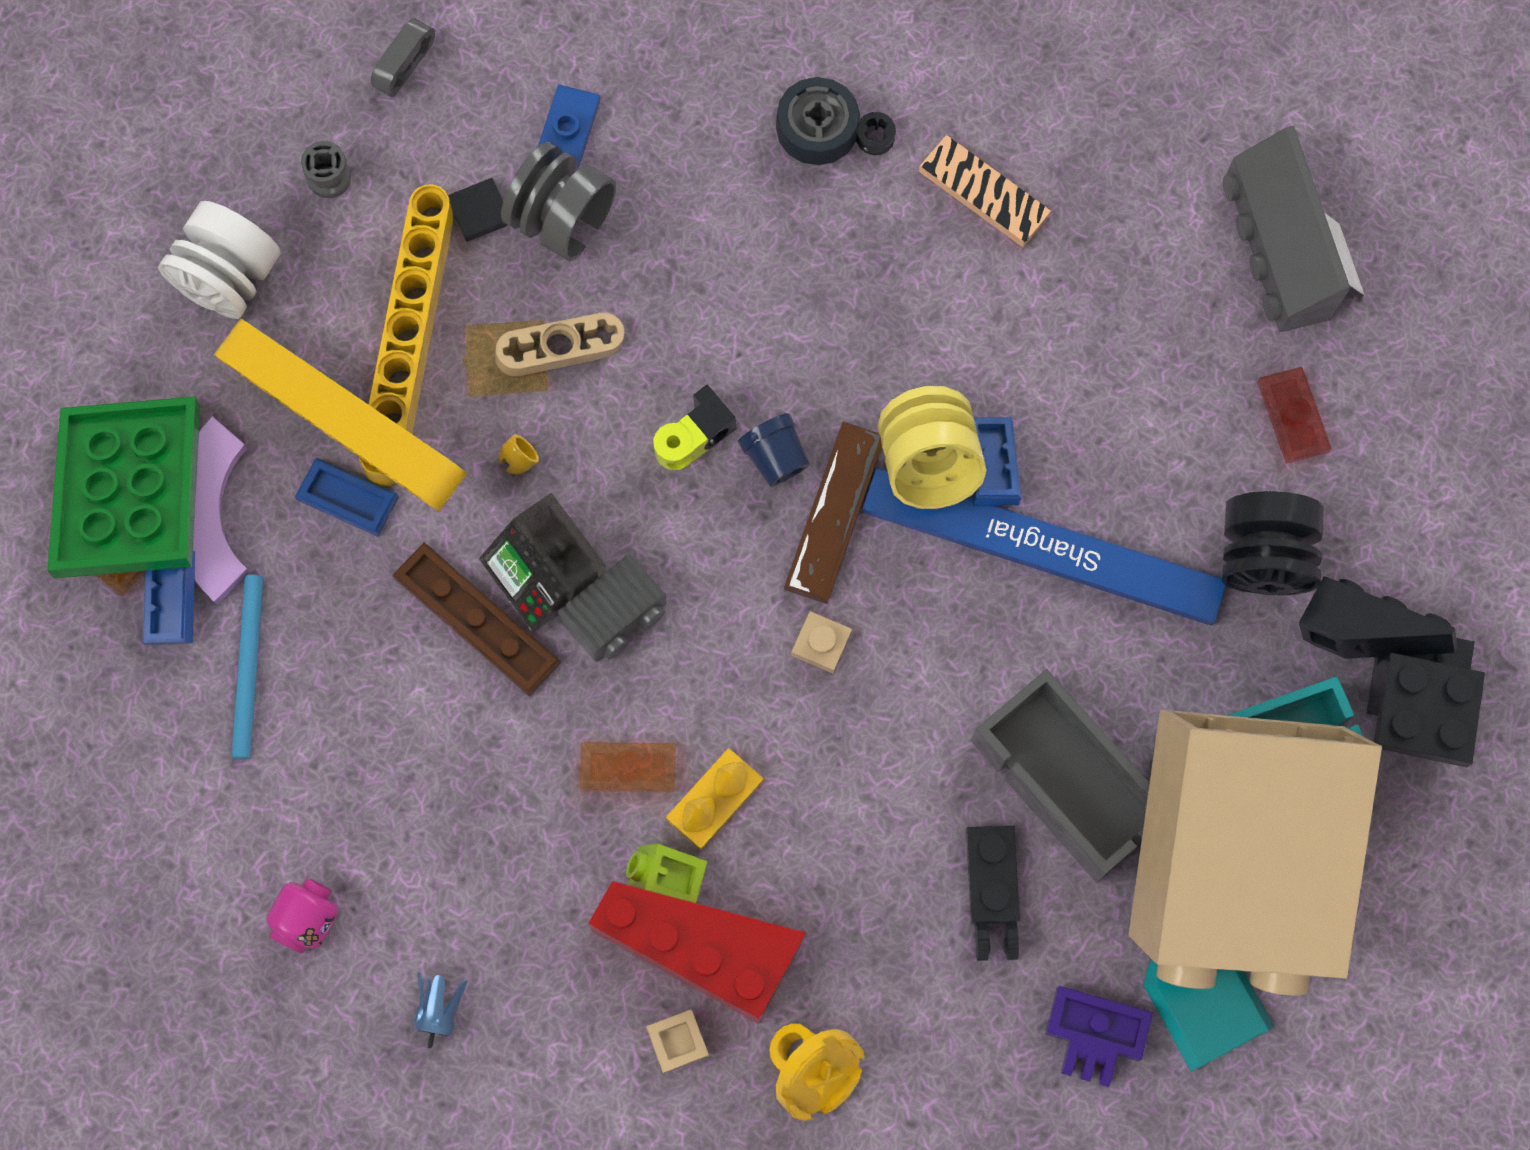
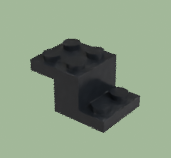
(1428, 704)

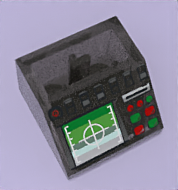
(542, 562)

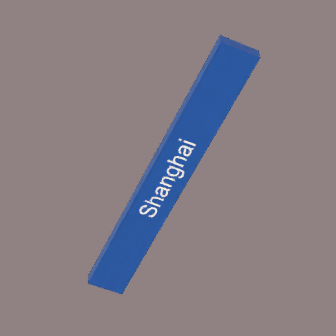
(1056, 552)

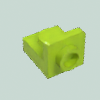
(666, 871)

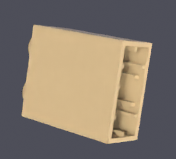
(1253, 849)

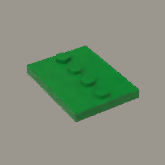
(124, 487)

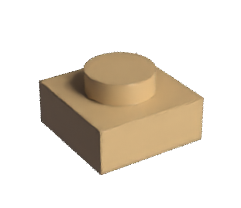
(821, 642)
(677, 1041)

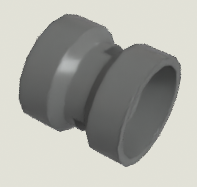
(326, 180)

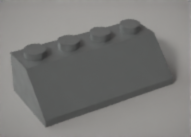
(1286, 232)

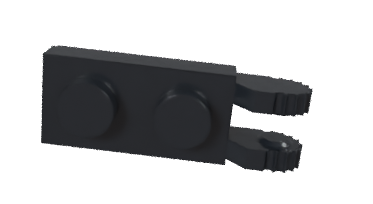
(993, 886)

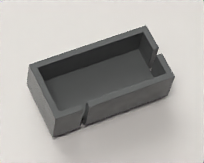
(1068, 773)

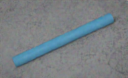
(247, 667)

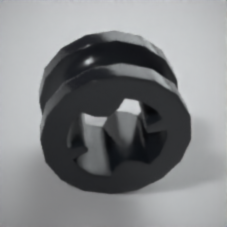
(878, 120)

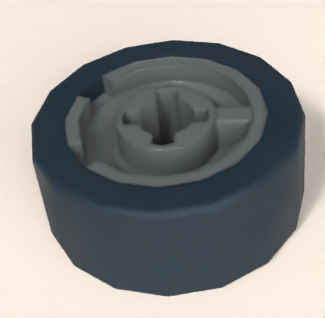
(798, 131)

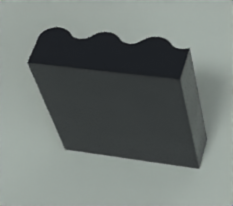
(478, 209)

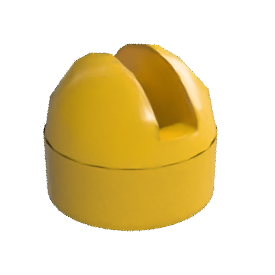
(518, 454)

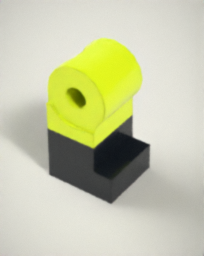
(701, 429)

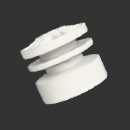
(219, 259)

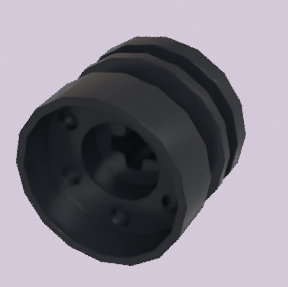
(1272, 543)

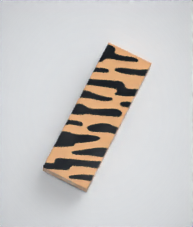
(984, 191)

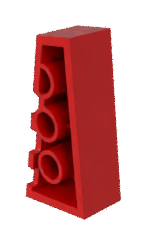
(705, 947)

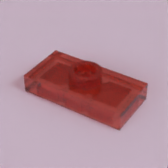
(1294, 415)

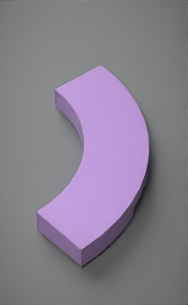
(215, 563)

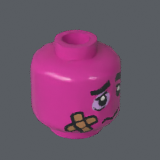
(302, 915)

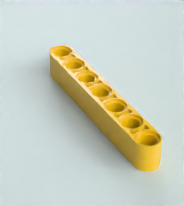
(413, 314)
(341, 415)

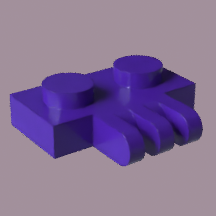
(1097, 1032)

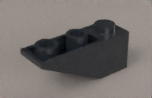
(1364, 626)

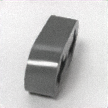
(402, 57)

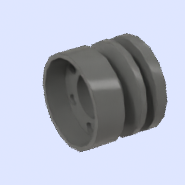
(552, 197)

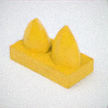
(714, 799)

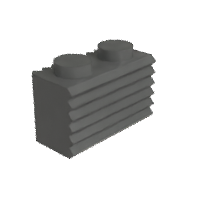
(613, 609)

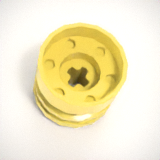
(931, 447)

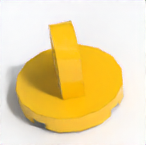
(817, 1072)

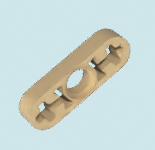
(525, 338)

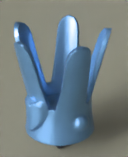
(430, 1014)

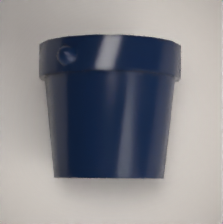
(775, 449)

